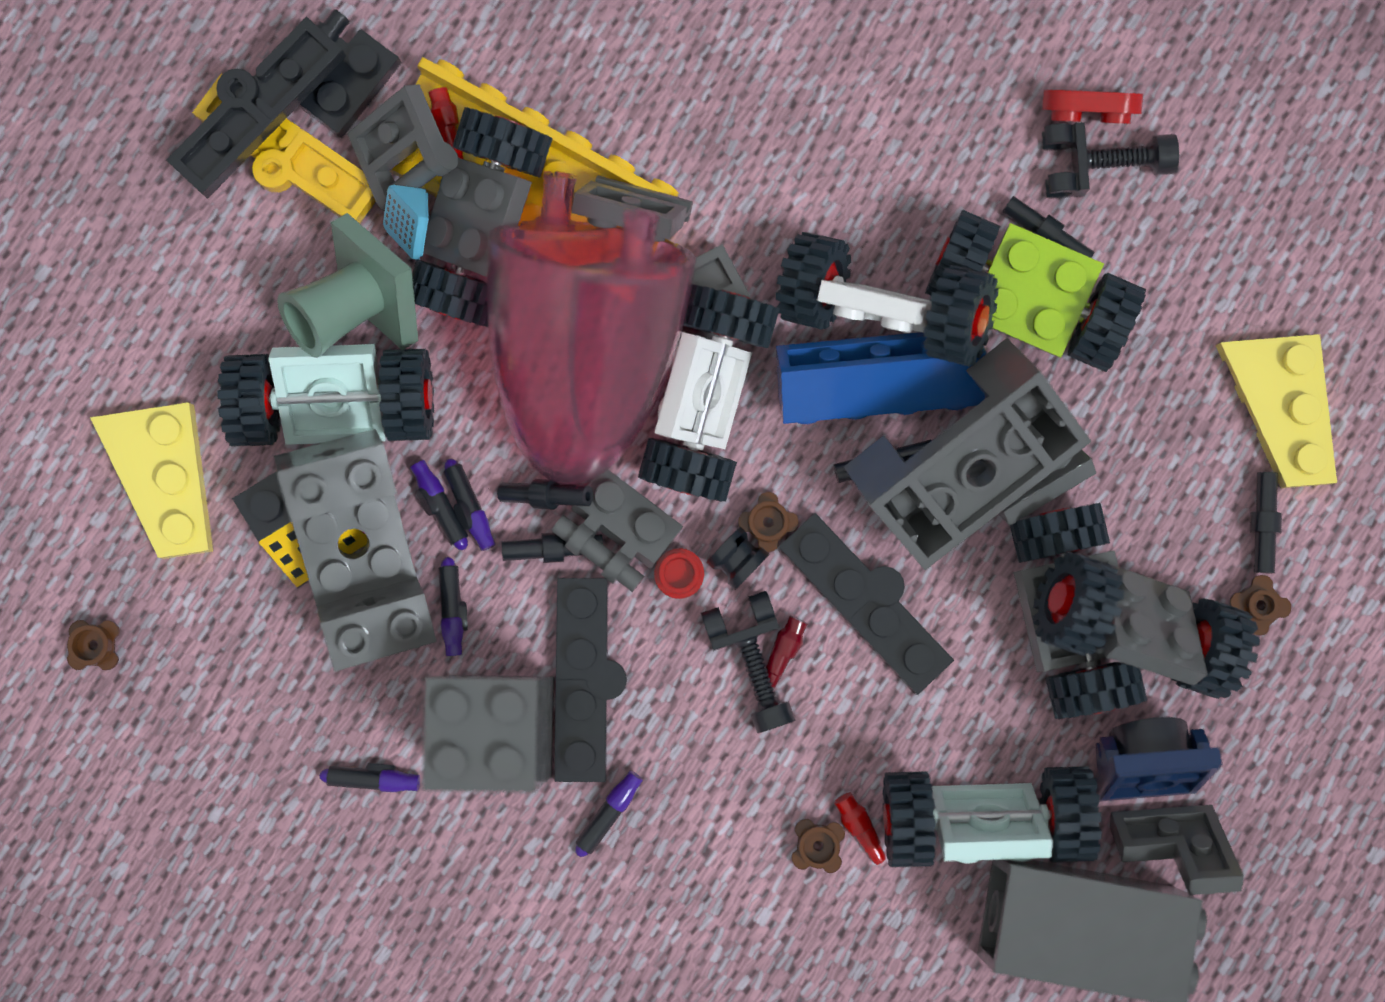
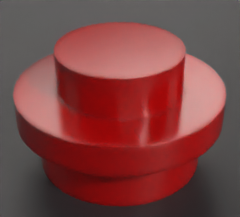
(679, 573)

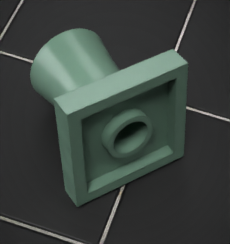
(367, 286)

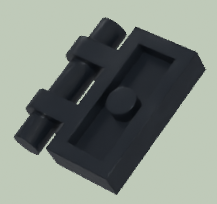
(354, 82)

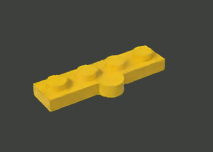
(300, 160)

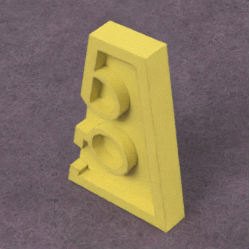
(1288, 404)
(162, 474)

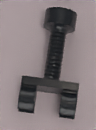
(1160, 155)
(770, 711)

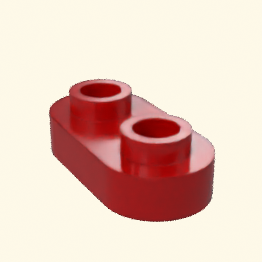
(1113, 106)

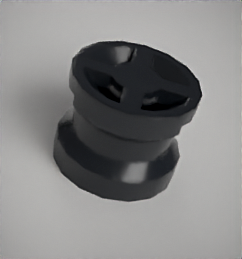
(737, 558)

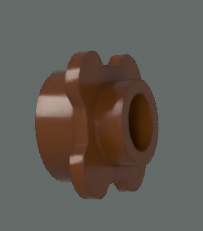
(782, 521)
(1274, 605)
(79, 645)
(828, 856)

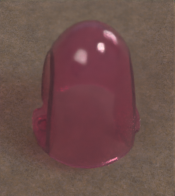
(582, 331)

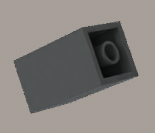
(488, 733)
(1091, 931)

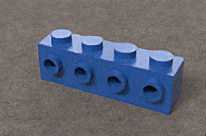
(868, 379)

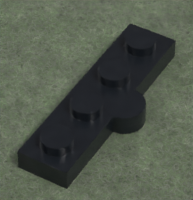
(255, 106)
(867, 602)
(583, 680)

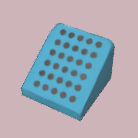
(407, 218)

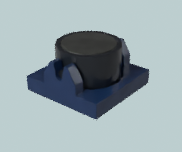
(1154, 760)

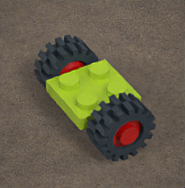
(1046, 291)

